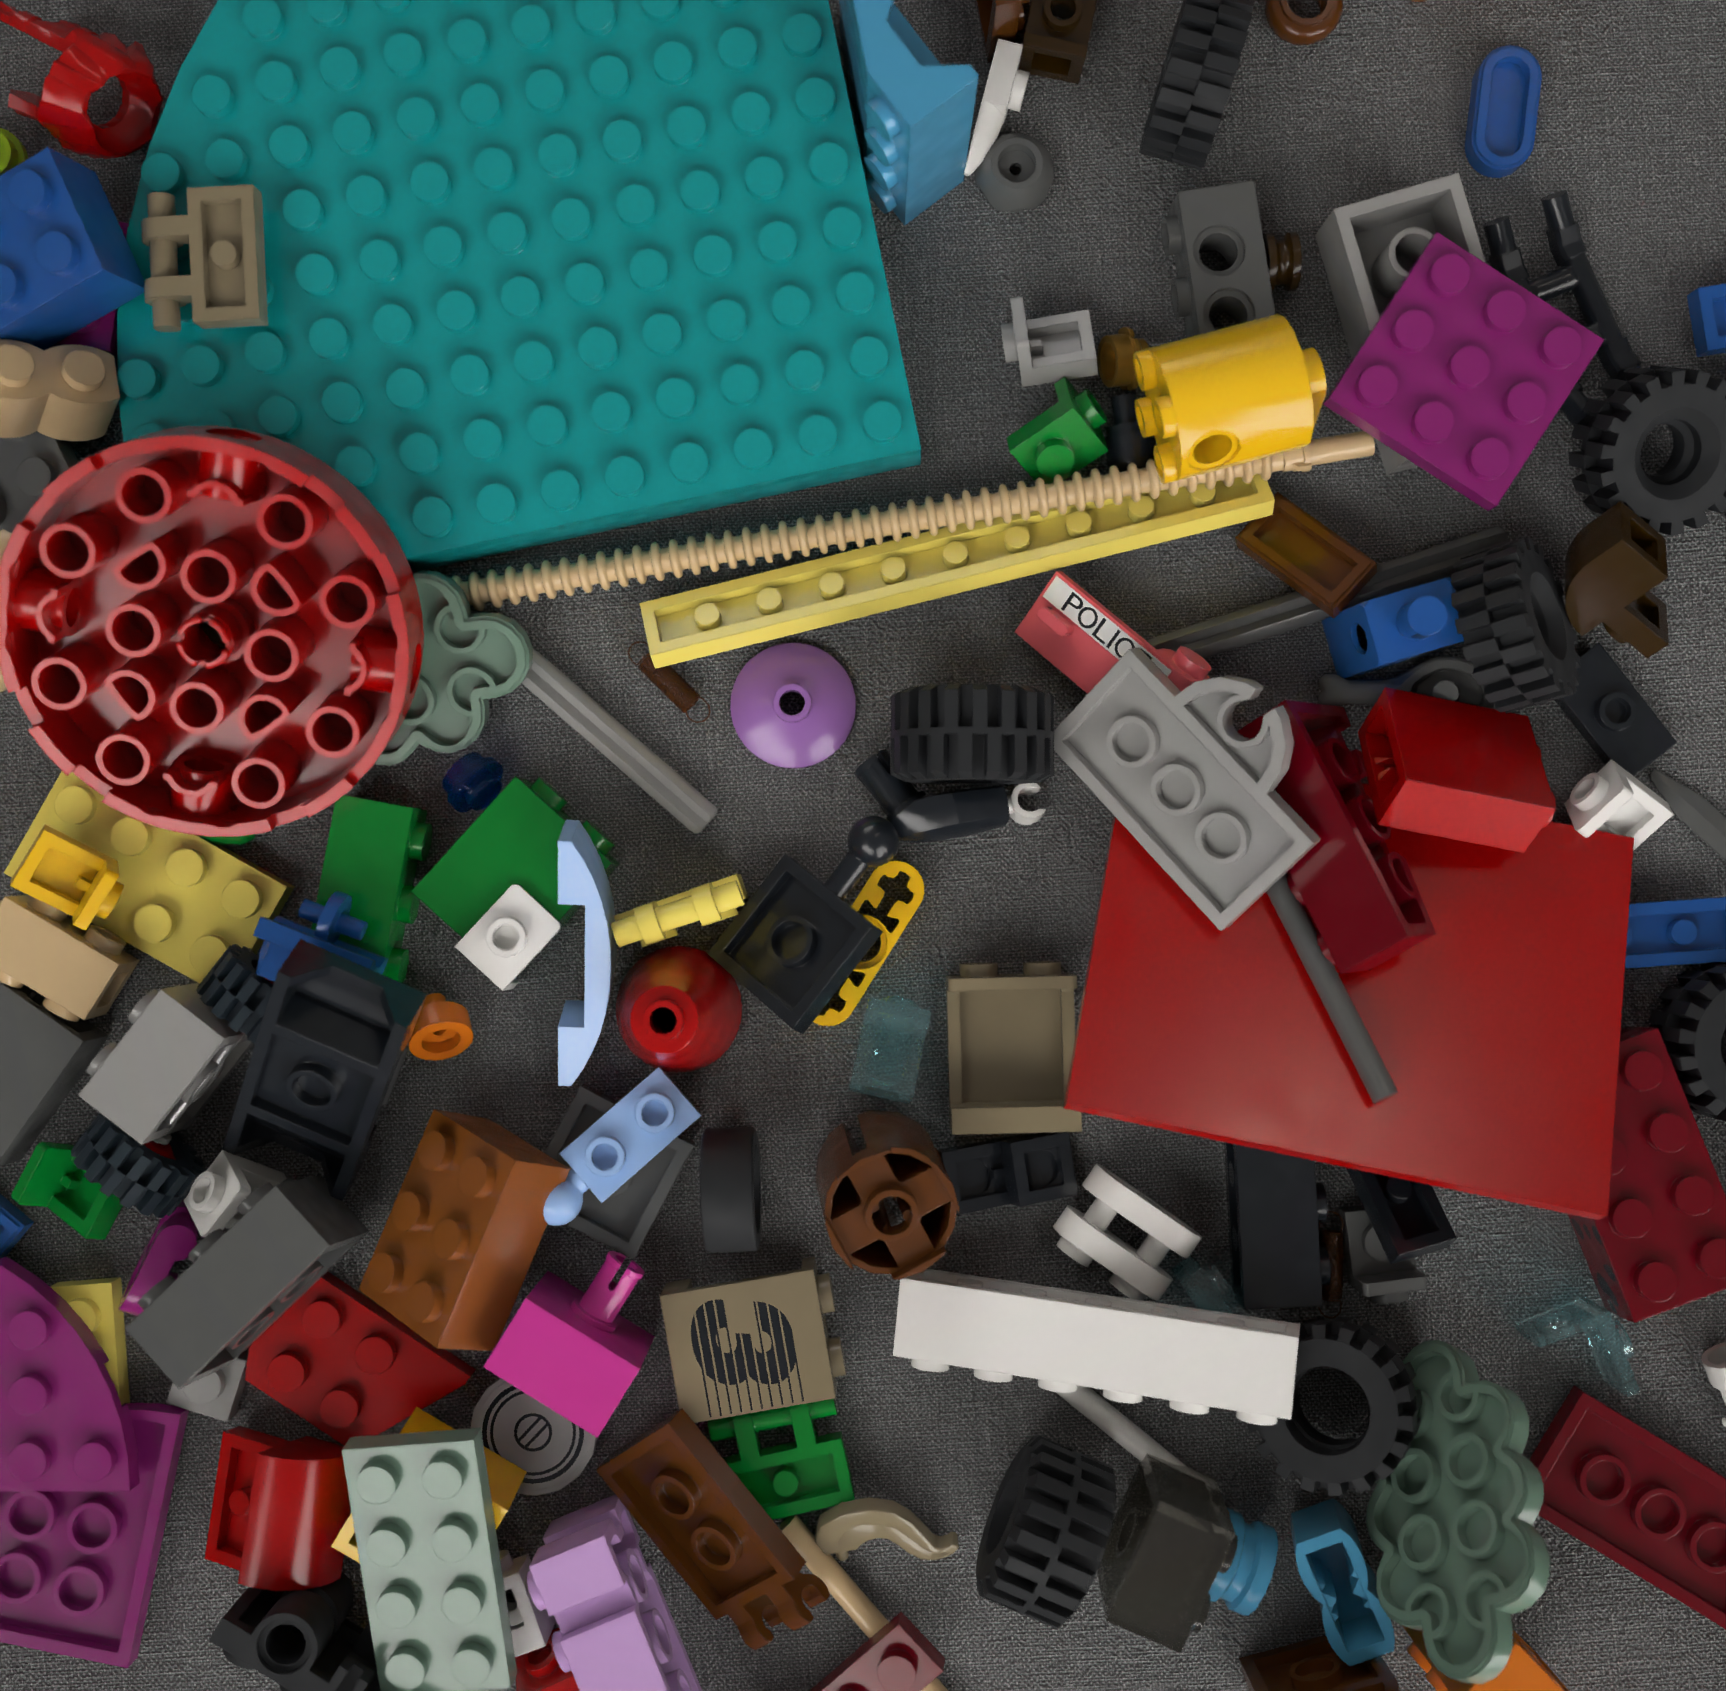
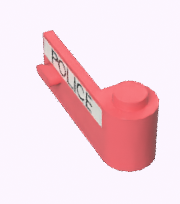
(1088, 639)

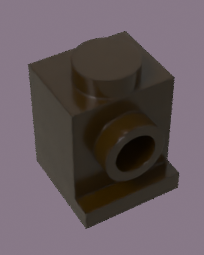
(1057, 46)

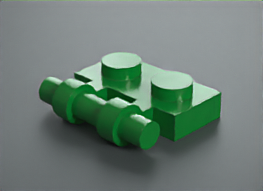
(791, 1475)

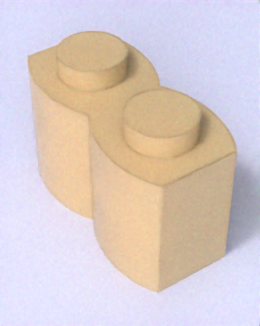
(56, 391)

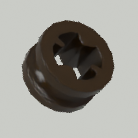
(1284, 260)

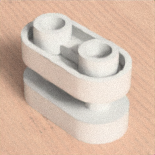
(1134, 1271)

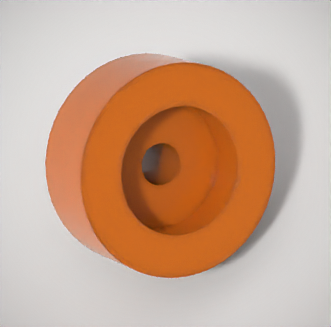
(441, 1029)

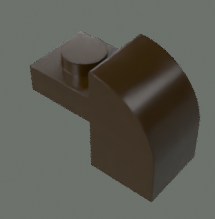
(1611, 577)

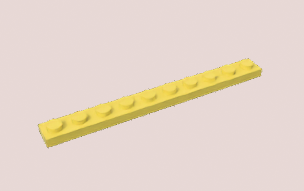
(931, 568)

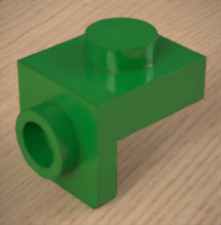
(1062, 436)
(57, 1183)

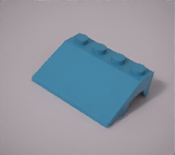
(906, 108)

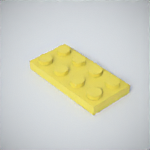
(179, 891)

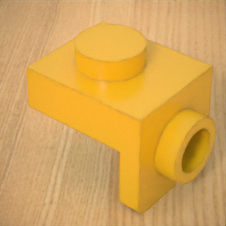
(69, 877)

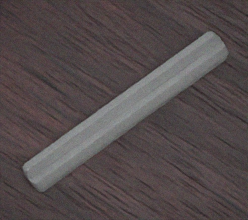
(618, 744)

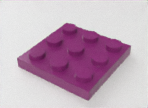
(1463, 372)

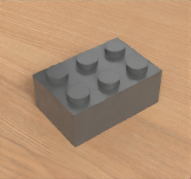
(244, 1278)

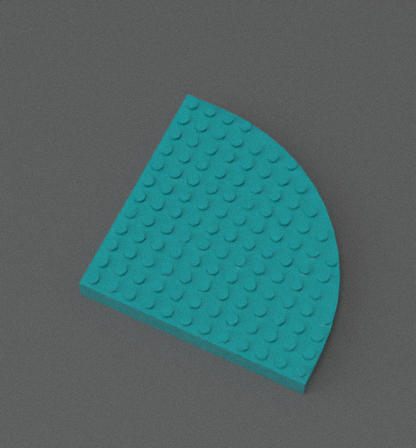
(533, 260)

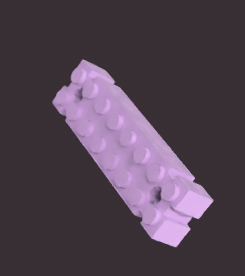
(607, 1604)

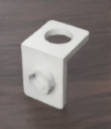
(509, 936)

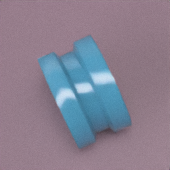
(1251, 1569)

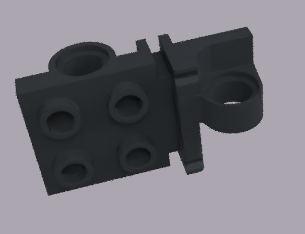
(300, 1638)

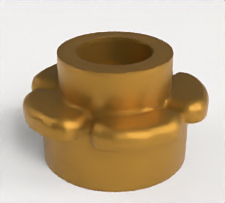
(1116, 358)

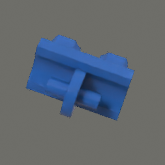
(333, 919)

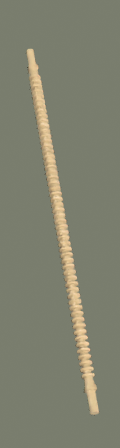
(877, 525)

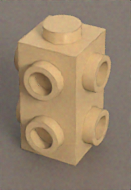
(69, 966)

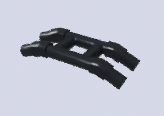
(1574, 275)

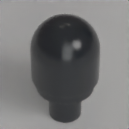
(1124, 438)

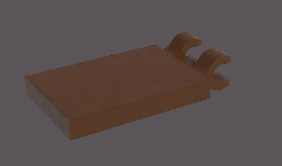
(712, 1529)

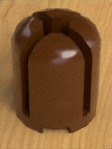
(855, 1187)

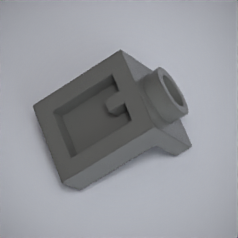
(1368, 1265)

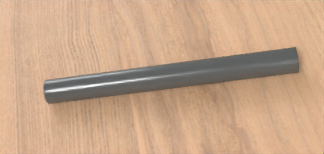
(1332, 993)

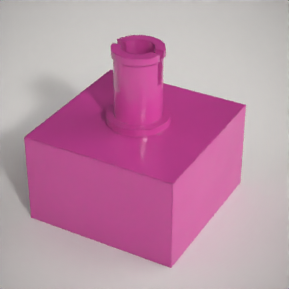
(575, 1346)

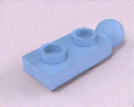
(620, 1144)

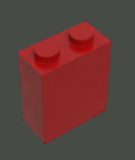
(1455, 770)

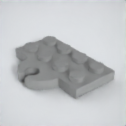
(1190, 781)

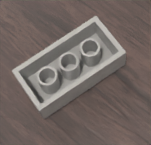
(1375, 245)

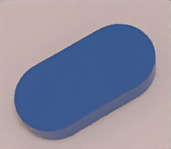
(1503, 111)

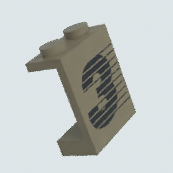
(752, 1343)

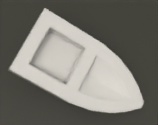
(1002, 92)

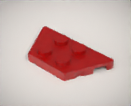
(349, 1363)

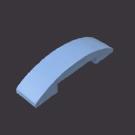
(585, 882)

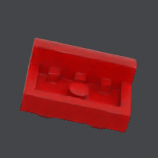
(278, 1510)

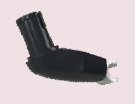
(945, 814)

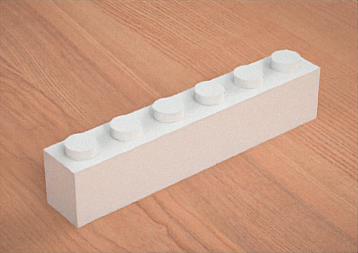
(1099, 1343)

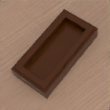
(1307, 556)

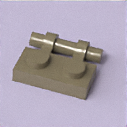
(225, 258)

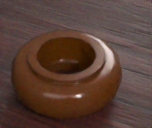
(1303, 30)

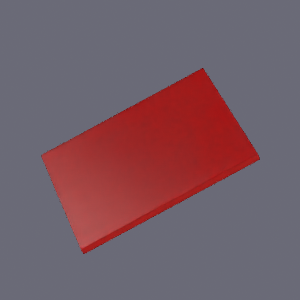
(1488, 1027)

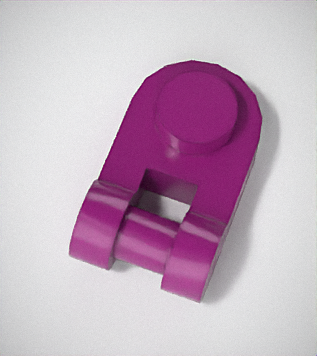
(169, 1242)

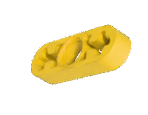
(900, 910)

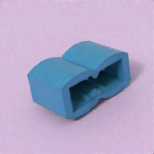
(1341, 1582)

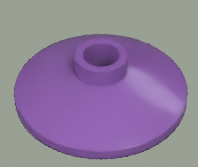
(798, 738)

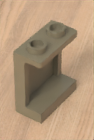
(1010, 1049)

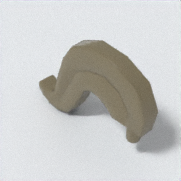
(870, 1518)

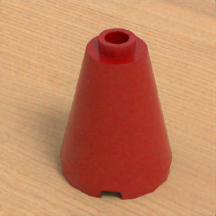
(699, 995)

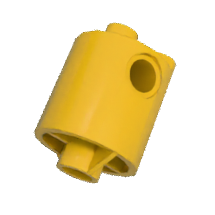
(1228, 397)

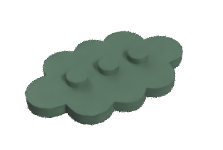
(462, 667)
(1461, 1519)

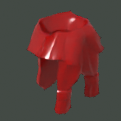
(81, 70)

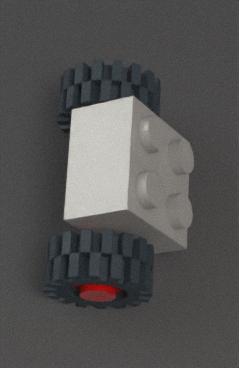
(162, 1079)

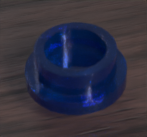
(473, 782)

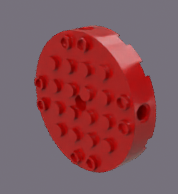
(112, 648)

